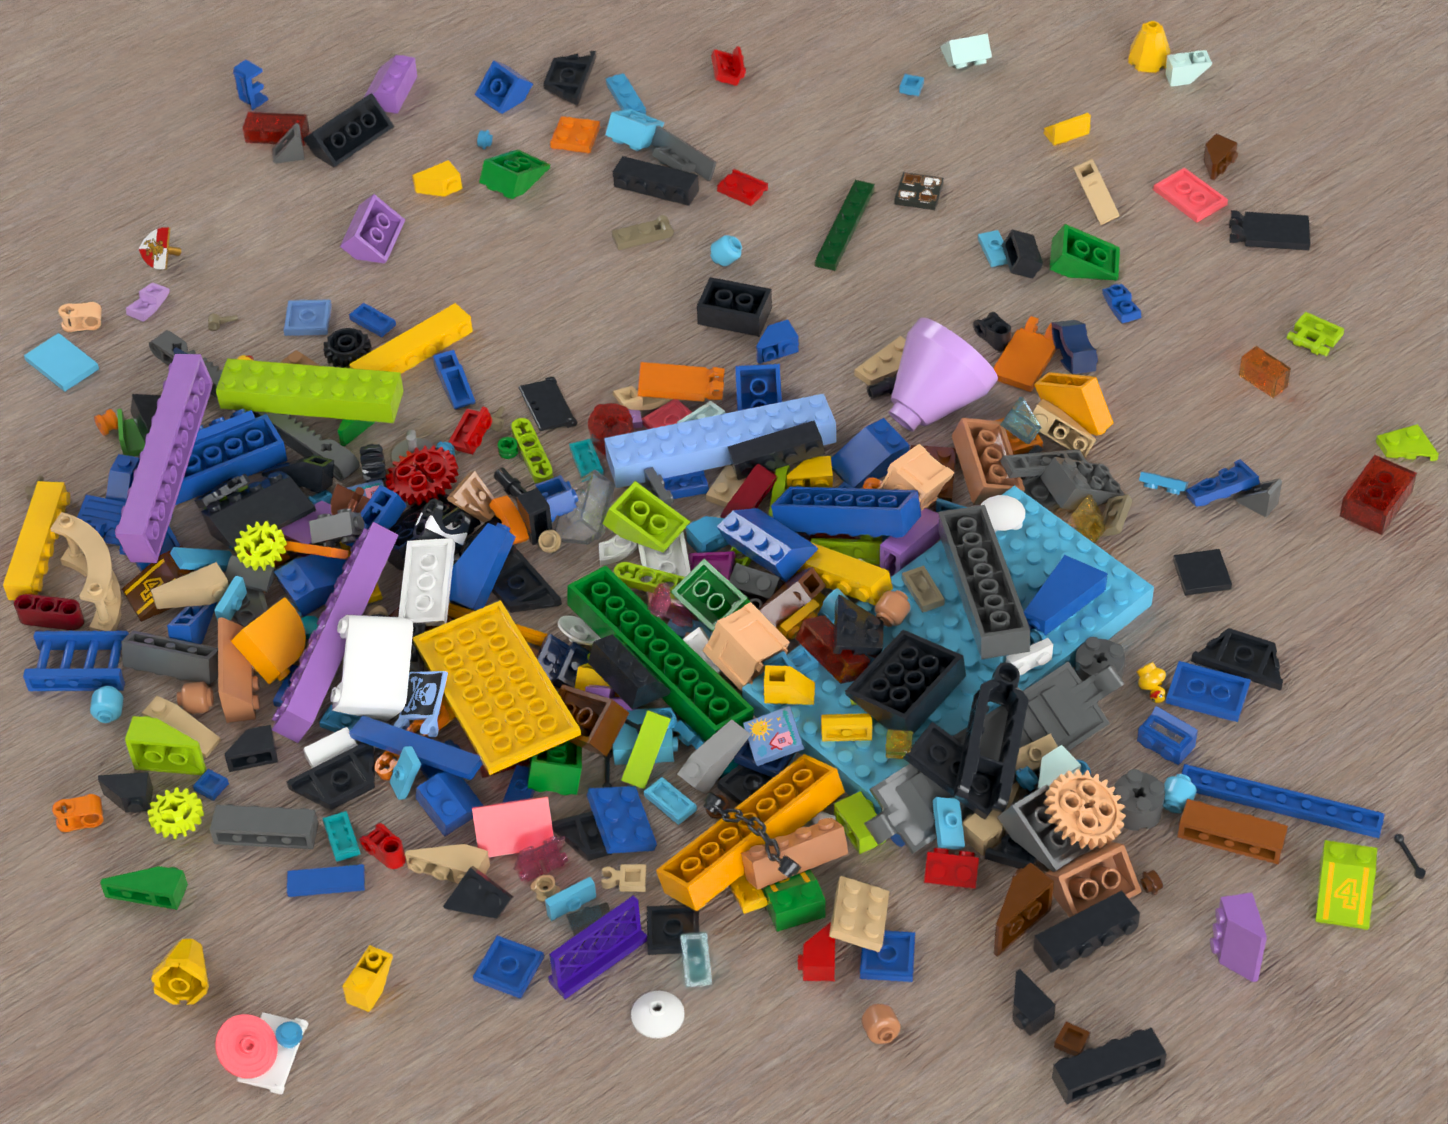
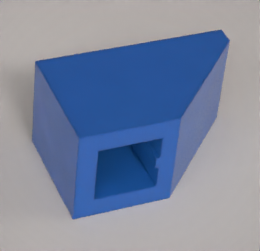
(777, 341)

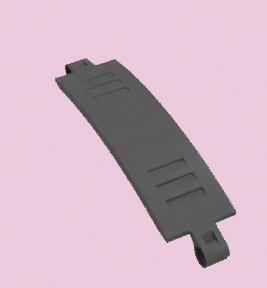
(1056, 706)

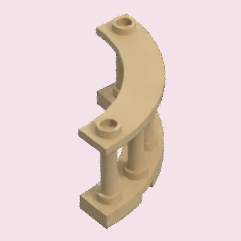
(91, 558)

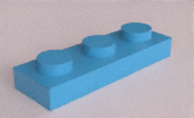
(624, 93)

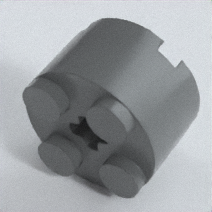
(1096, 655)
(1142, 798)

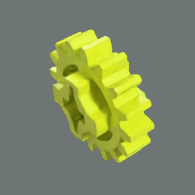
(260, 545)
(175, 813)

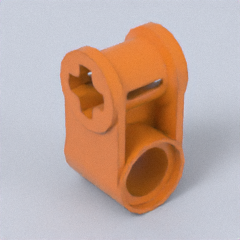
(80, 814)

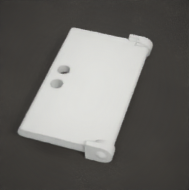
(277, 1075)

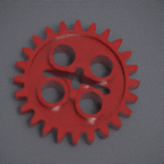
(431, 464)

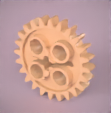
(1084, 809)

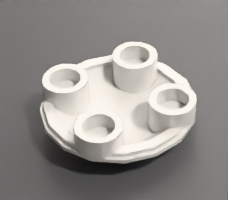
(1005, 512)

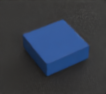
(210, 784)

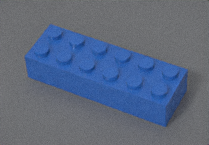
(230, 453)
(848, 511)

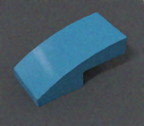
(799, 660)

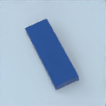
(326, 880)

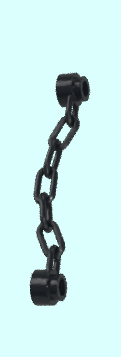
(787, 865)

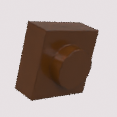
(1072, 1039)

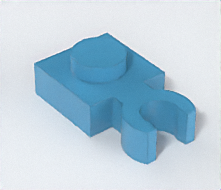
(688, 735)

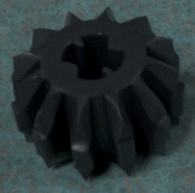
(372, 462)

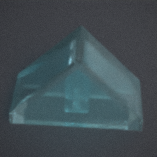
(1021, 421)
(696, 959)

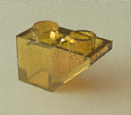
(1088, 519)

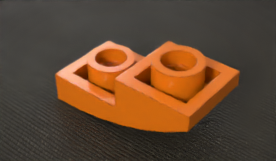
(510, 517)

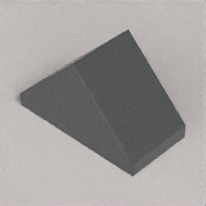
(290, 147)
(1262, 497)

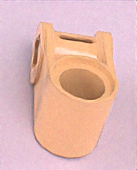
(82, 316)

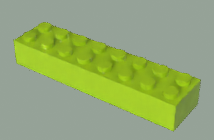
(310, 390)

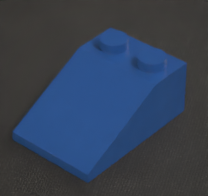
(757, 385)
(869, 454)
(310, 580)

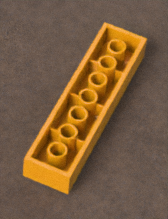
(781, 804)

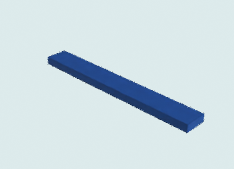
(1285, 801)

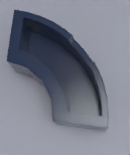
(1074, 346)

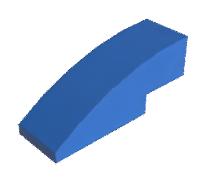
(453, 379)

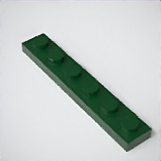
(844, 225)

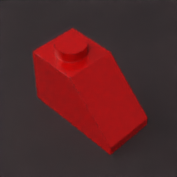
(818, 957)

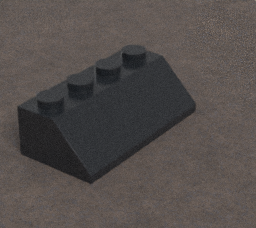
(349, 131)

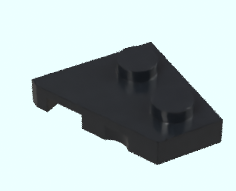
(224, 489)
(478, 896)

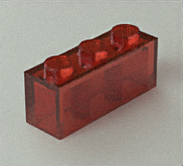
(271, 127)
(817, 638)

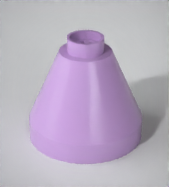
(937, 375)

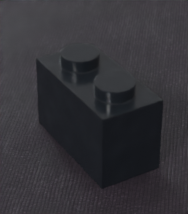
(1022, 254)
(535, 513)

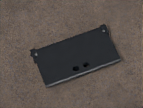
(550, 406)

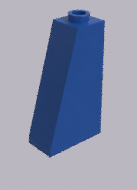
(480, 566)
(1064, 594)

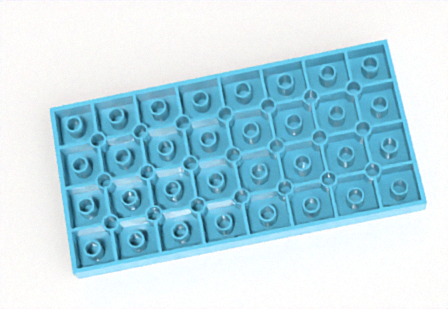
(1030, 558)

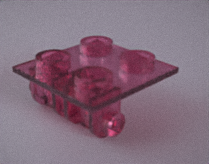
(661, 605)
(530, 856)

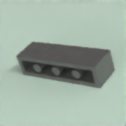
(170, 657)
(264, 826)

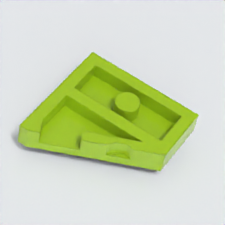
(1407, 444)

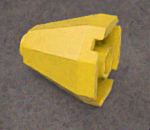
(1149, 48)
(182, 974)

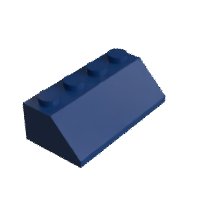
(766, 541)

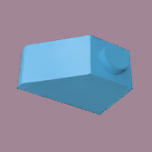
(705, 536)

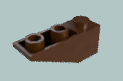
(792, 596)

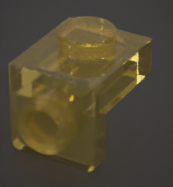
(898, 743)

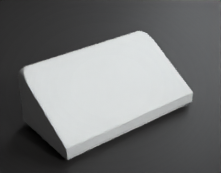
(329, 747)

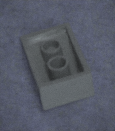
(1030, 828)

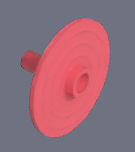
(246, 1046)

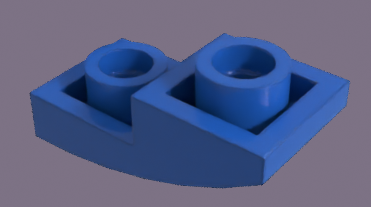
(1121, 303)

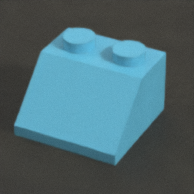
(632, 128)

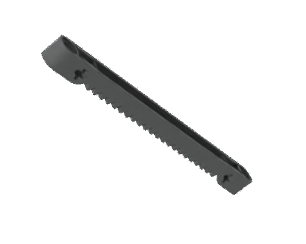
(292, 433)

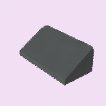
(255, 580)

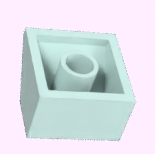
(967, 50)

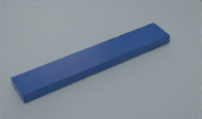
(427, 750)

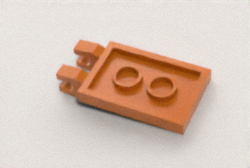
(1025, 356)
(680, 382)

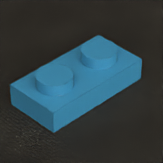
(1153, 480)

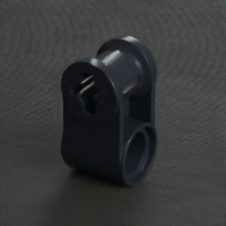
(993, 331)

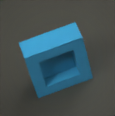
(911, 85)

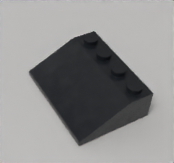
(271, 500)
(406, 523)
(907, 682)

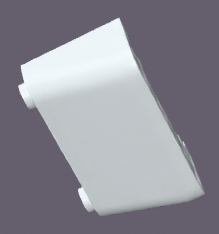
(374, 666)

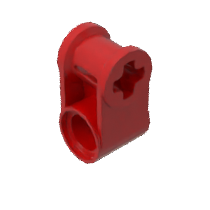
(384, 846)

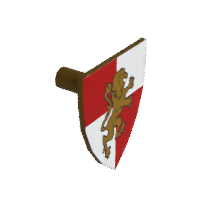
(156, 248)

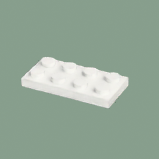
(673, 560)
(427, 581)

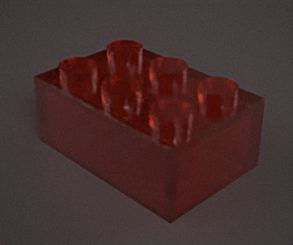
(1378, 494)

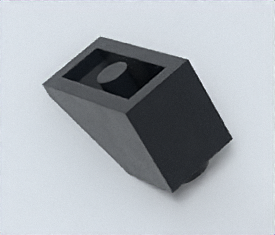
(252, 749)
(128, 791)
(1031, 1005)

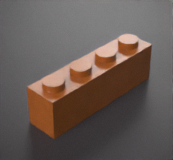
(1232, 831)

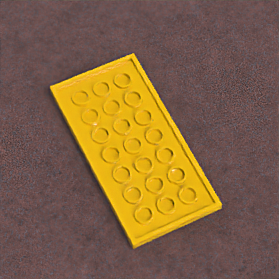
(497, 687)

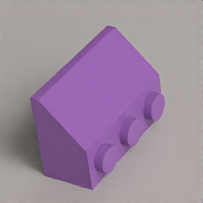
(393, 82)
(372, 231)
(1239, 935)

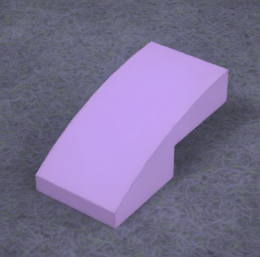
(149, 301)

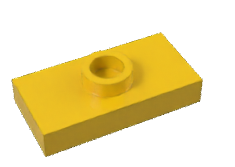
(747, 895)

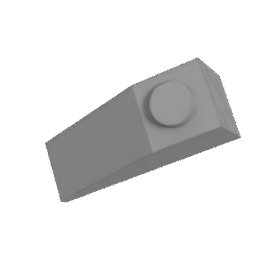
(713, 757)

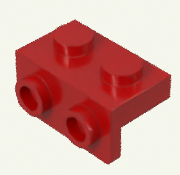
(728, 67)
(471, 430)
(951, 869)

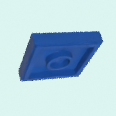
(893, 961)
(508, 966)

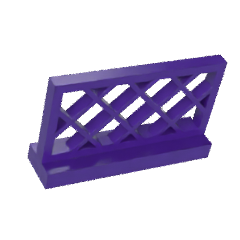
(595, 959)

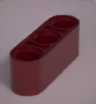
(751, 491)
(49, 612)

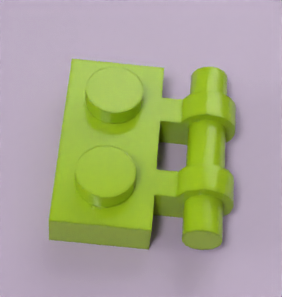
(1317, 329)

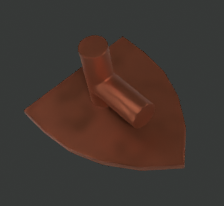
(348, 499)

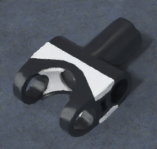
(431, 526)

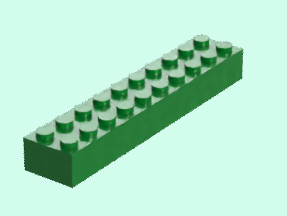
(696, 688)

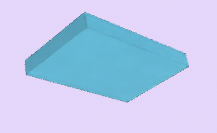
(61, 362)

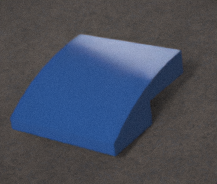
(687, 484)

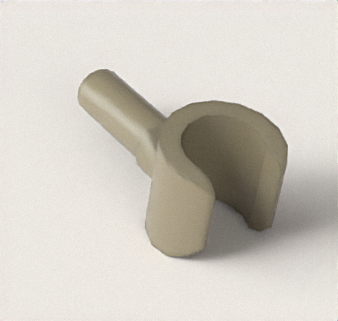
(215, 320)
(497, 422)
(30, 490)

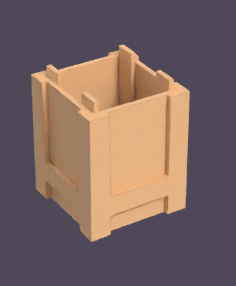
(918, 472)
(743, 643)

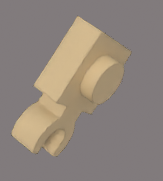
(629, 878)

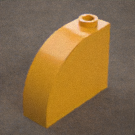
(1078, 398)
(273, 641)

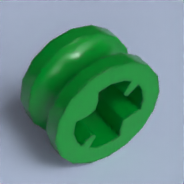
(508, 442)

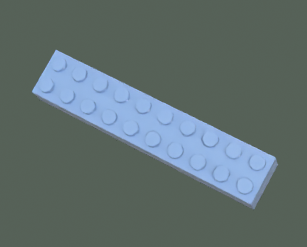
(704, 441)

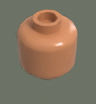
(892, 608)
(195, 697)
(880, 1023)

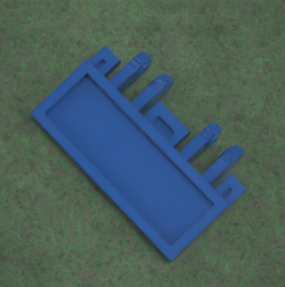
(103, 516)

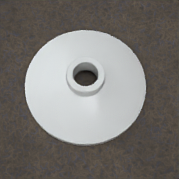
(577, 630)
(657, 1023)

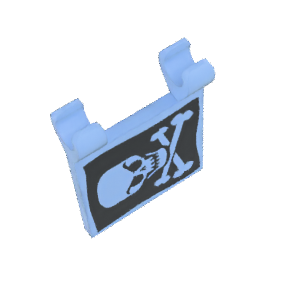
(423, 701)

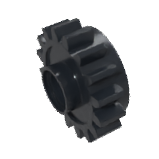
(346, 346)

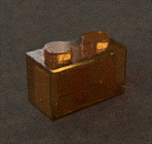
(1264, 371)

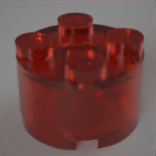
(608, 421)

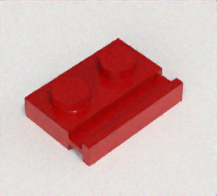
(742, 187)

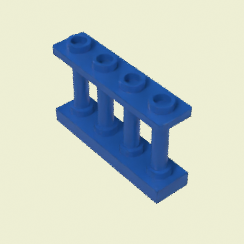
(76, 678)

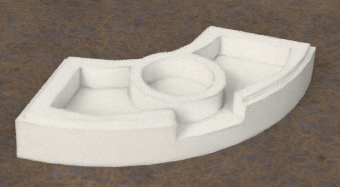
(615, 550)

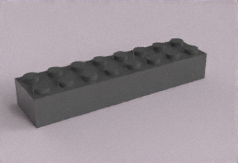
(984, 582)

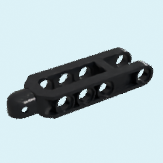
(1003, 691)

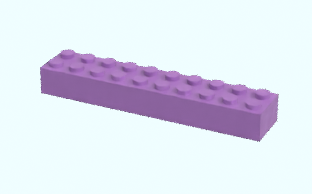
(164, 459)
(326, 646)

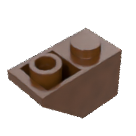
(1219, 155)

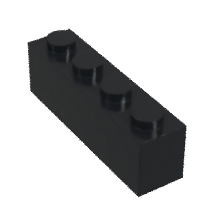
(655, 180)
(777, 449)
(1086, 931)
(1108, 1065)

